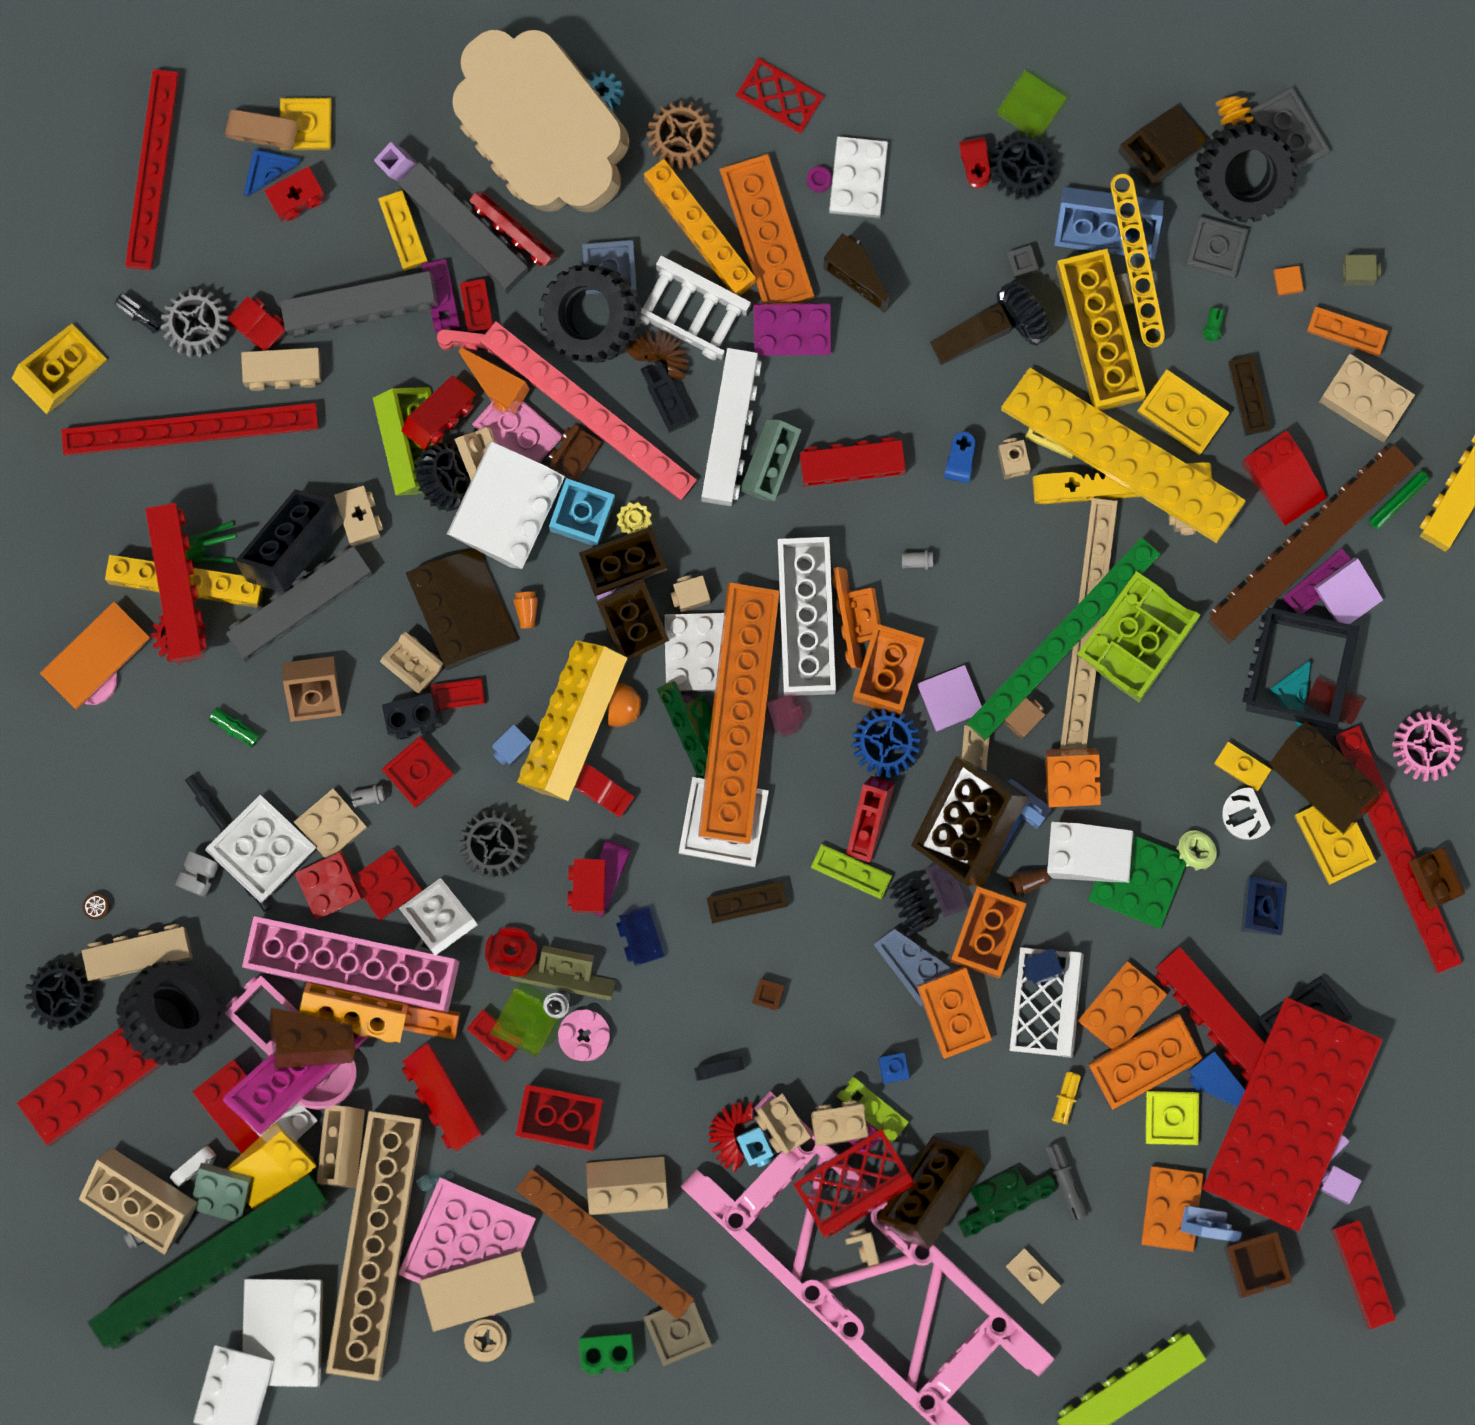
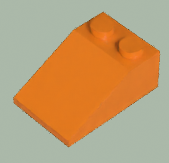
(888, 669)

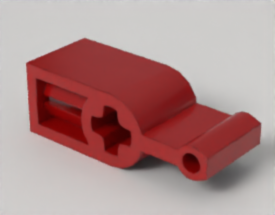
(603, 790)

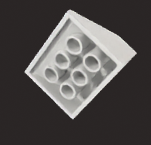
(505, 505)
(285, 1326)

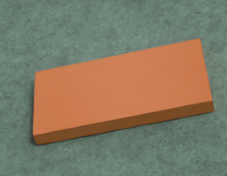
(95, 655)
(1145, 1061)

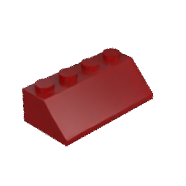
(442, 1098)

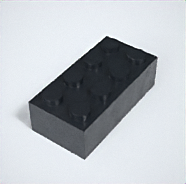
(289, 540)

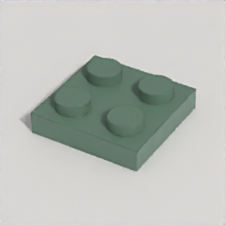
(221, 1192)

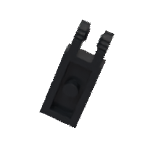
(666, 399)

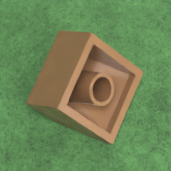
(311, 689)

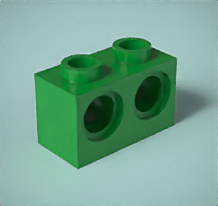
(606, 1345)

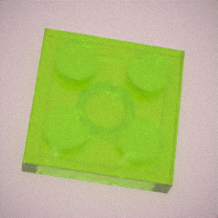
(1031, 105)
(524, 1023)

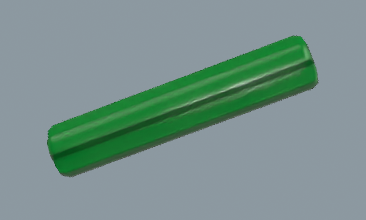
(1398, 500)

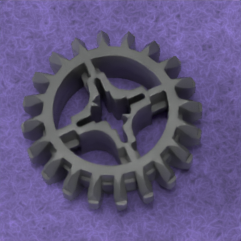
(498, 831)

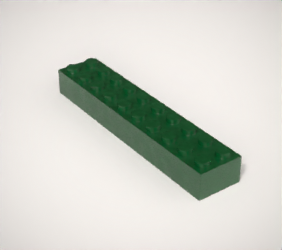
(208, 1262)

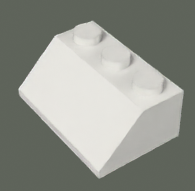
(233, 1388)

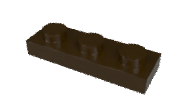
(1249, 395)
(747, 902)

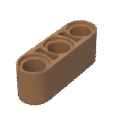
(261, 129)

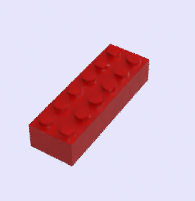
(85, 1087)

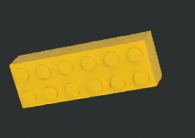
(1100, 330)
(572, 720)

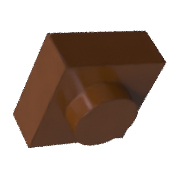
(768, 994)

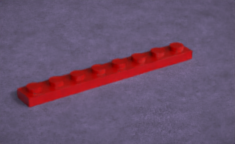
(152, 170)

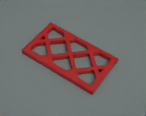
(780, 116)

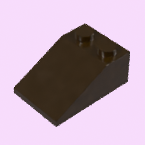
(852, 267)
(632, 620)

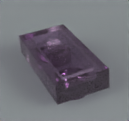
(946, 891)

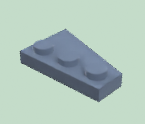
(910, 962)

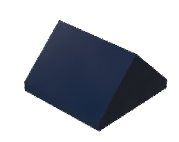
(1263, 906)

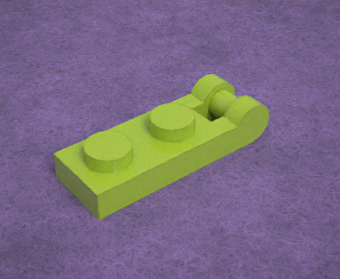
(876, 1111)

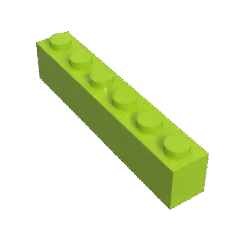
(1136, 1385)

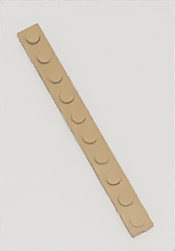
(1081, 674)

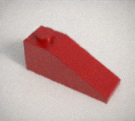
(870, 818)

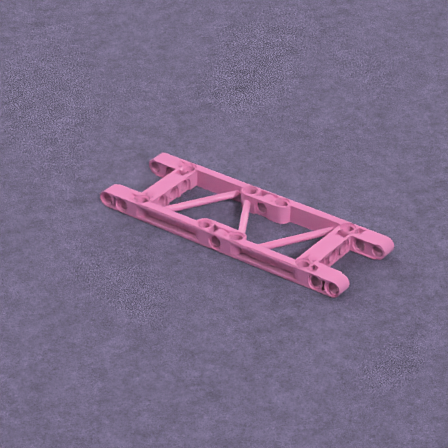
(836, 1315)

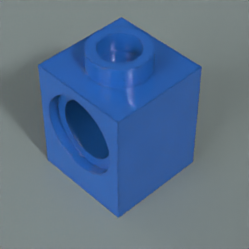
(893, 1068)

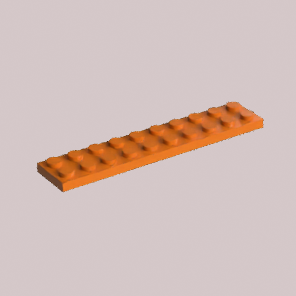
(738, 713)

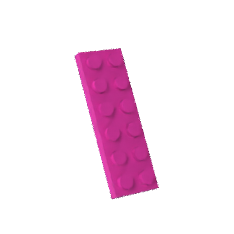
(273, 1091)

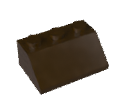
(623, 561)

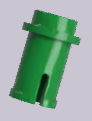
(1213, 325)

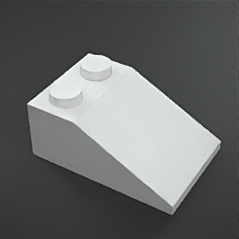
(1089, 852)

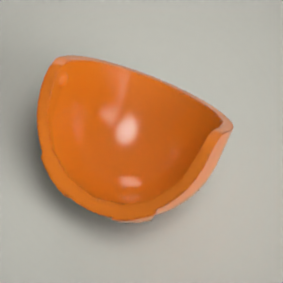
(623, 706)

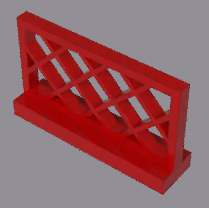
(867, 1202)

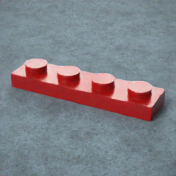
(506, 223)

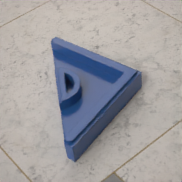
(266, 168)

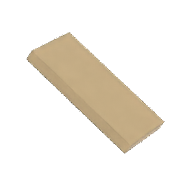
(476, 1291)

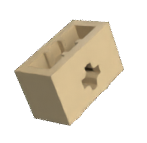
(351, 502)

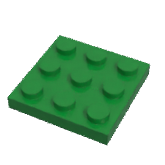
(1151, 885)

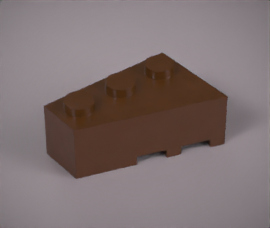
(309, 1040)

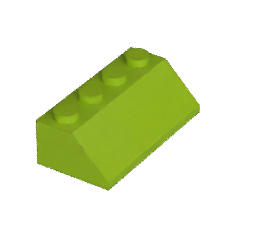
(401, 452)

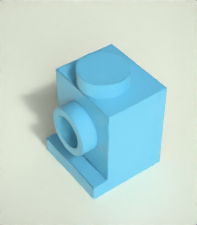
(747, 1141)

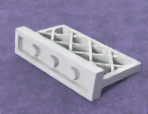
(1068, 1011)

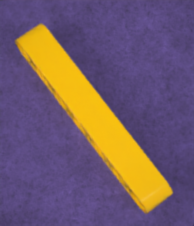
(1143, 271)

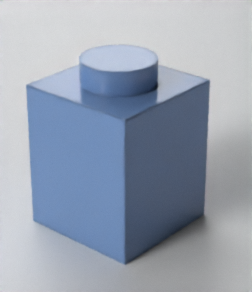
(511, 746)

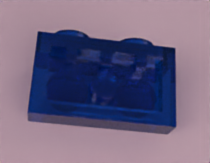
(640, 936)

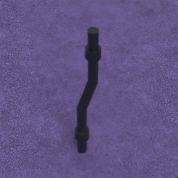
(204, 799)

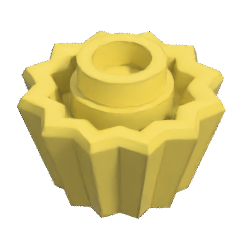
(633, 518)

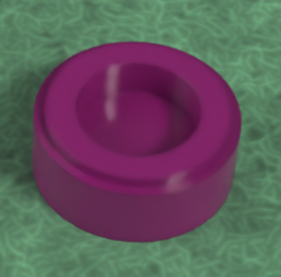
(819, 179)

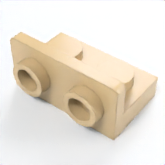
(472, 448)
(782, 1124)
(839, 1124)
(868, 1250)

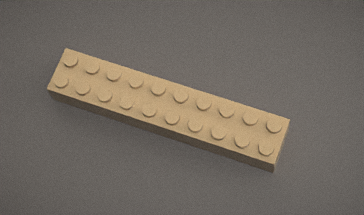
(374, 1246)

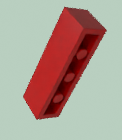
(852, 462)
(1363, 1274)

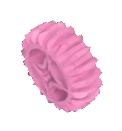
(1439, 747)

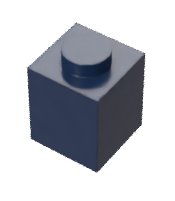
(1043, 967)

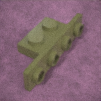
(569, 973)

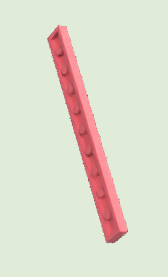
(588, 411)

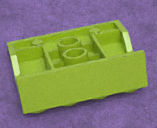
(1138, 637)

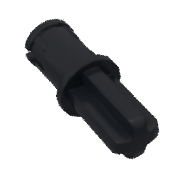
(138, 312)

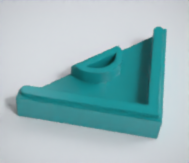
(1292, 690)

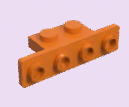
(858, 613)

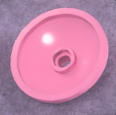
(332, 1088)

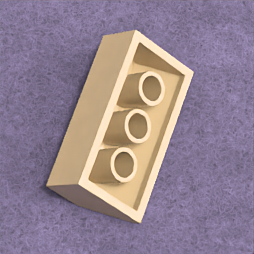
(137, 1200)

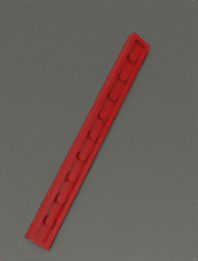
(189, 429)
(1398, 854)

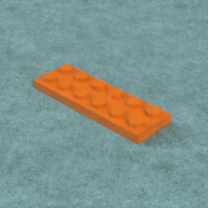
(766, 231)

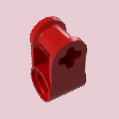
(975, 158)

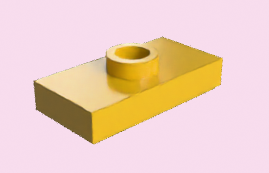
(1242, 766)

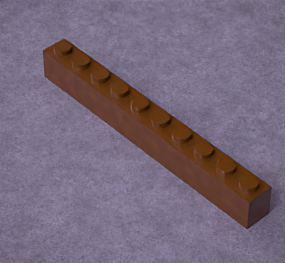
(1310, 544)

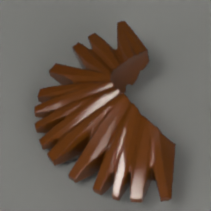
(661, 350)

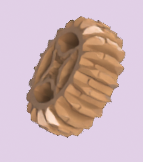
(673, 141)

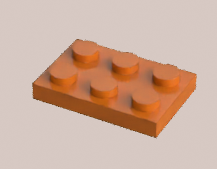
(1122, 1007)
(954, 1012)
(1165, 1204)

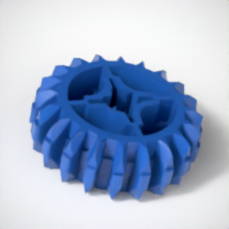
(897, 745)

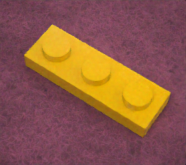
(402, 230)

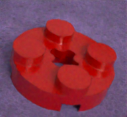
(506, 964)

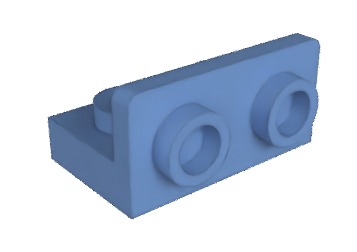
(1035, 809)
(1208, 1224)

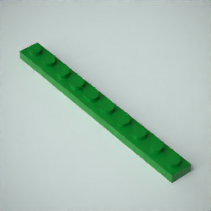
(1061, 640)

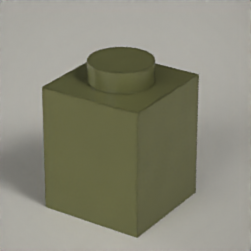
(1360, 270)

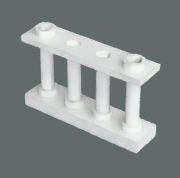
(712, 294)

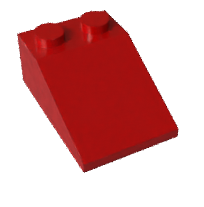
(1284, 478)
(211, 1097)

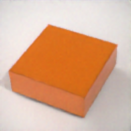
(1288, 280)

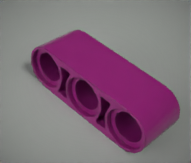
(616, 858)

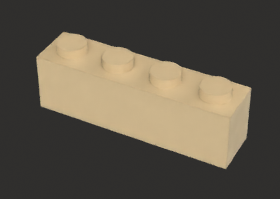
(133, 955)

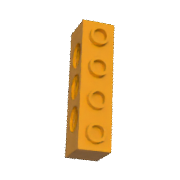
(366, 1006)

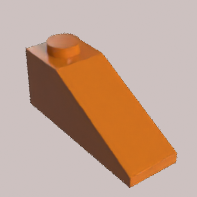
(500, 386)

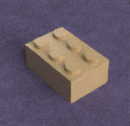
(1366, 398)

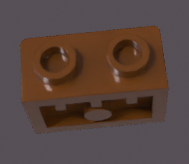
(574, 453)
(1437, 878)

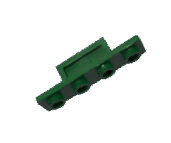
(691, 722)
(1003, 1197)

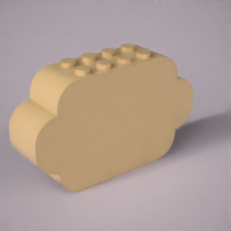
(539, 121)

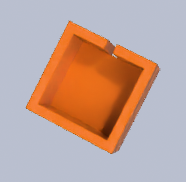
(1072, 777)

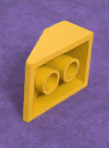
(58, 368)
(274, 1165)

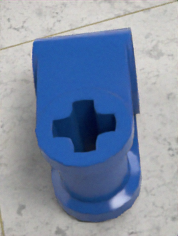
(960, 462)

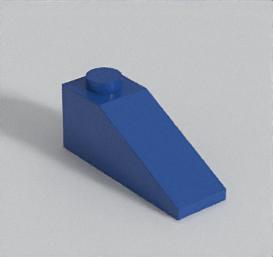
(1216, 1080)

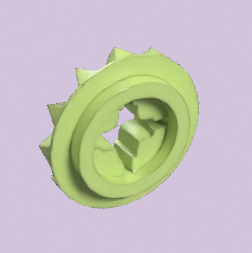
(1203, 844)

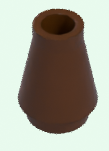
(1027, 881)

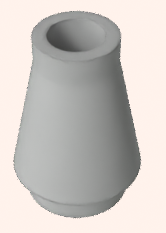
(557, 1004)

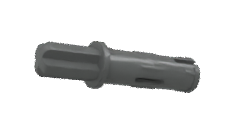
(1066, 1182)

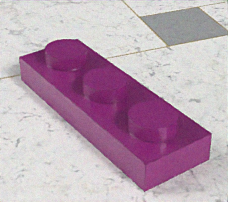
(1304, 594)

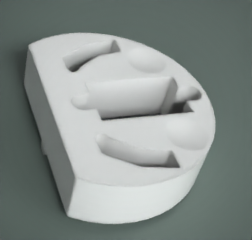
(1242, 830)

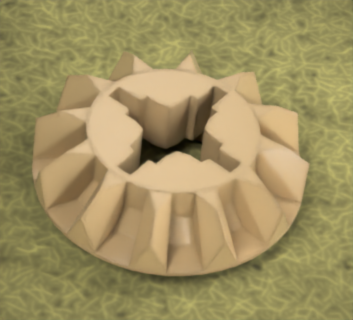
(474, 1347)

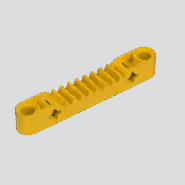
(1051, 487)

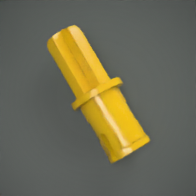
(1066, 1098)

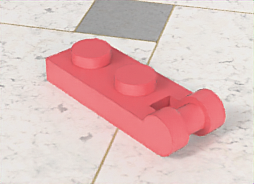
(466, 340)

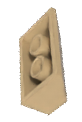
(626, 1186)

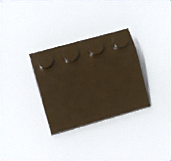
(461, 607)
(969, 822)

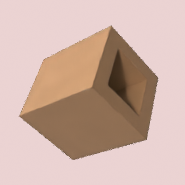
(1025, 718)

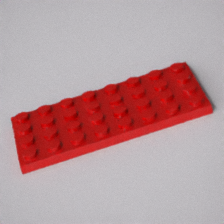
(1292, 1114)

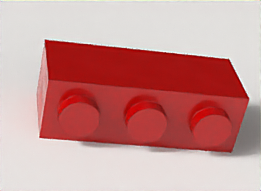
(439, 413)

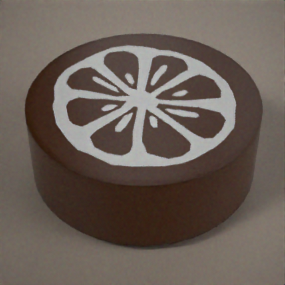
(96, 906)

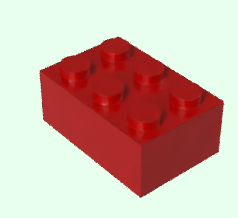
(559, 1118)

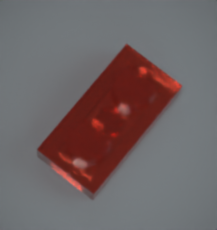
(1322, 695)

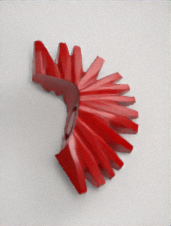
(728, 1132)

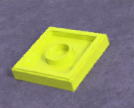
(1172, 1118)

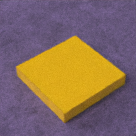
(313, 120)

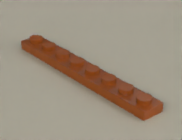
(605, 1244)

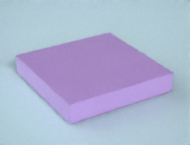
(1348, 592)
(949, 698)

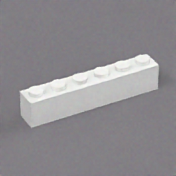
(730, 426)

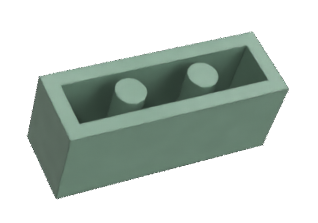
(770, 460)

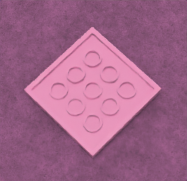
(463, 1231)

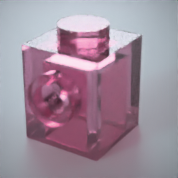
(785, 716)

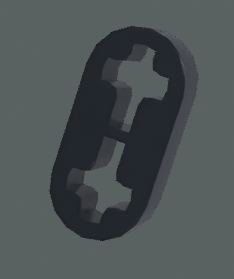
(719, 1068)

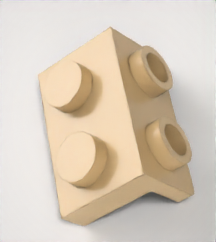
(412, 662)

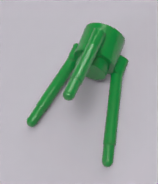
(198, 545)

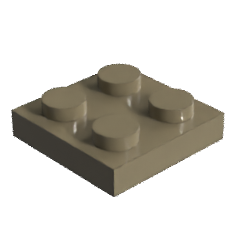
(677, 1338)

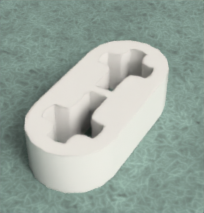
(191, 1167)

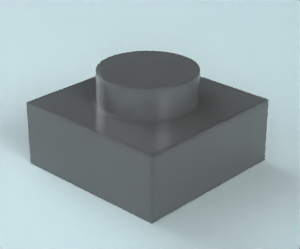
(1022, 261)

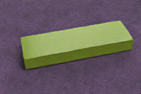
(851, 871)

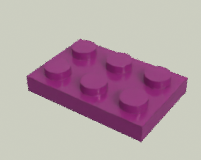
(792, 329)

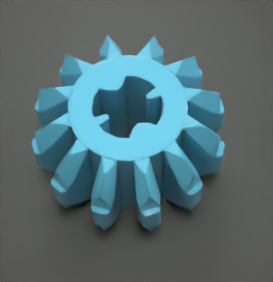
(611, 88)

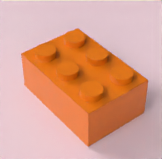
(988, 932)

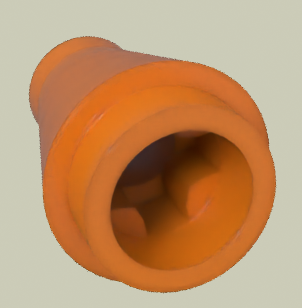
(526, 608)

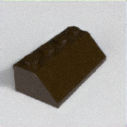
(1325, 778)
(942, 1180)

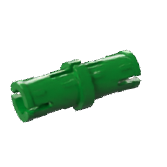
(234, 727)

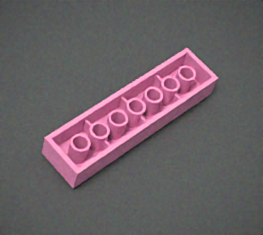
(350, 964)

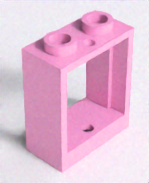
(237, 1003)

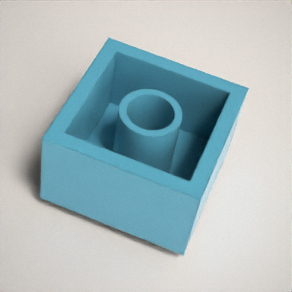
(582, 512)

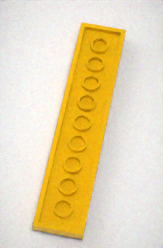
(1123, 455)

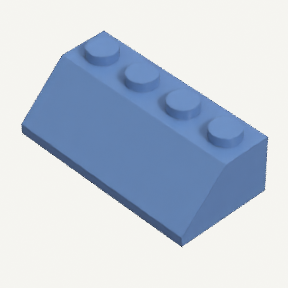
(1090, 222)

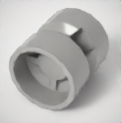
(195, 883)

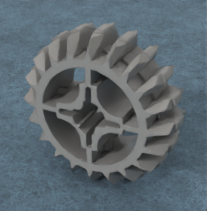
(190, 332)

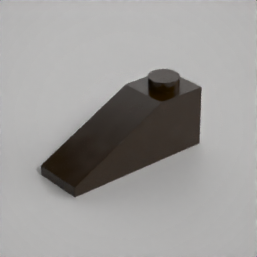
(971, 334)

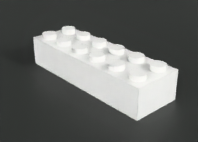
(806, 616)

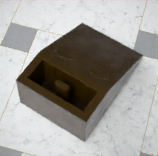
(1162, 146)

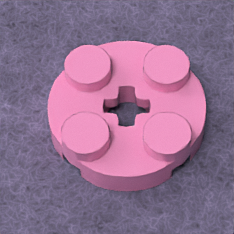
(569, 1033)

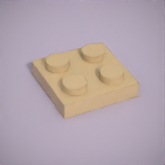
(330, 824)

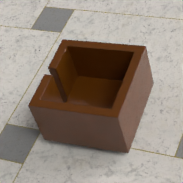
(1257, 1264)

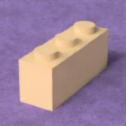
(281, 368)
(340, 1146)

